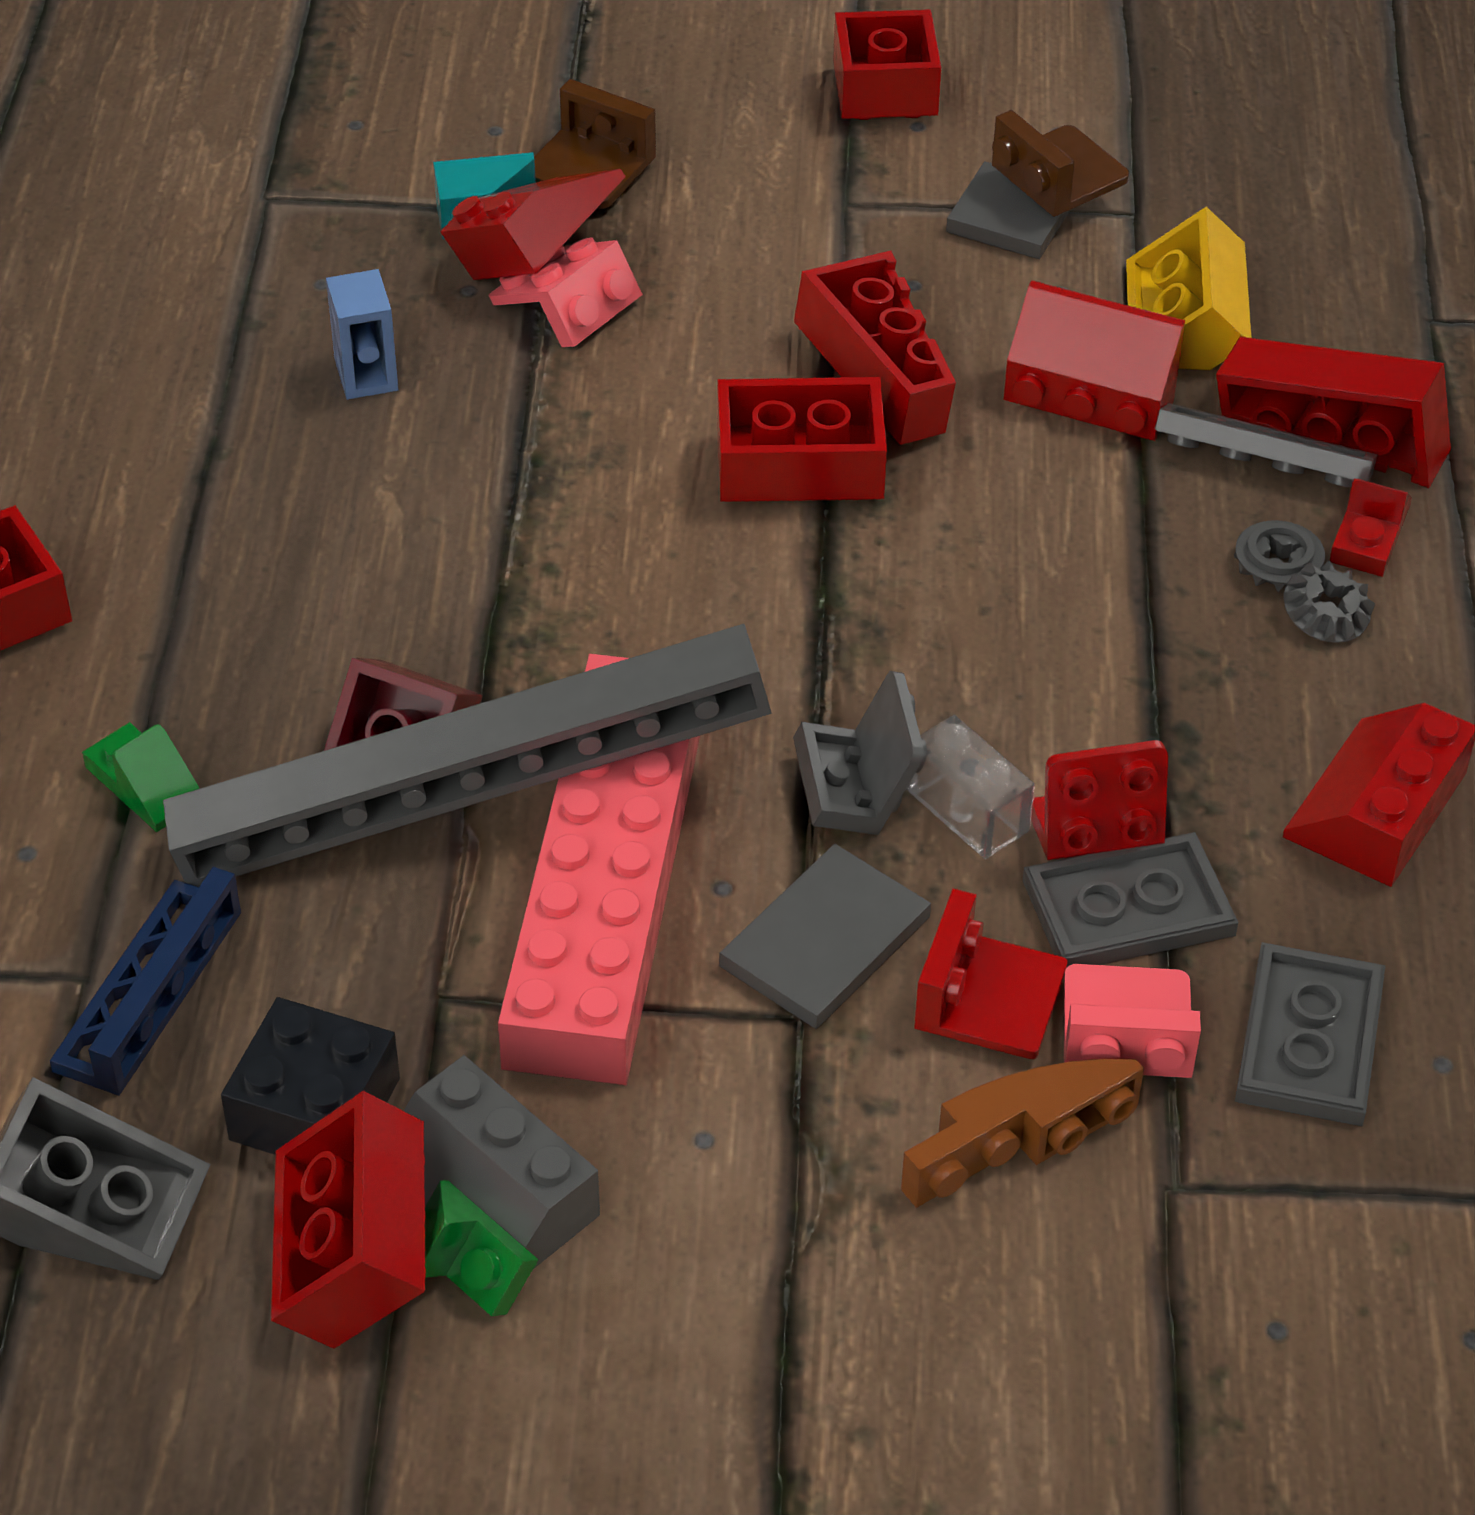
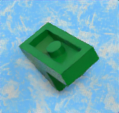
(140, 770)
(474, 1251)

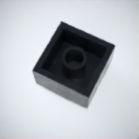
(302, 1070)

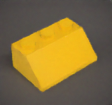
(1197, 277)

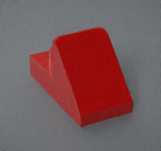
(1370, 527)

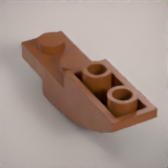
(1032, 1110)

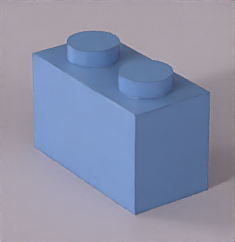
(362, 334)

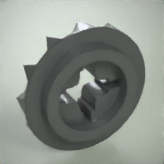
(1285, 541)
(1324, 619)

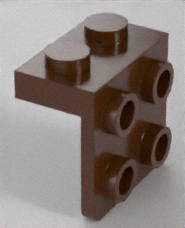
(598, 135)
(1055, 167)

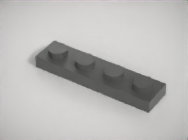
(1242, 439)

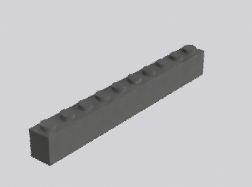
(467, 756)

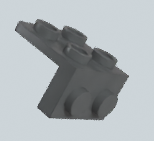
(861, 773)

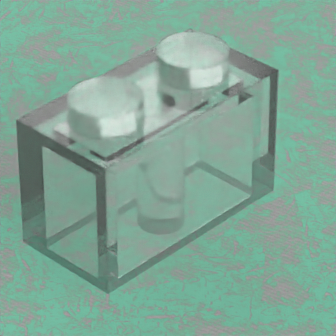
(973, 788)

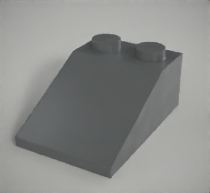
(92, 1184)

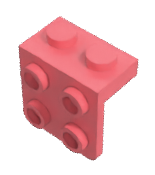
(576, 288)
(1131, 1016)

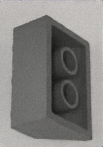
(503, 1159)

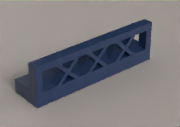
(156, 990)

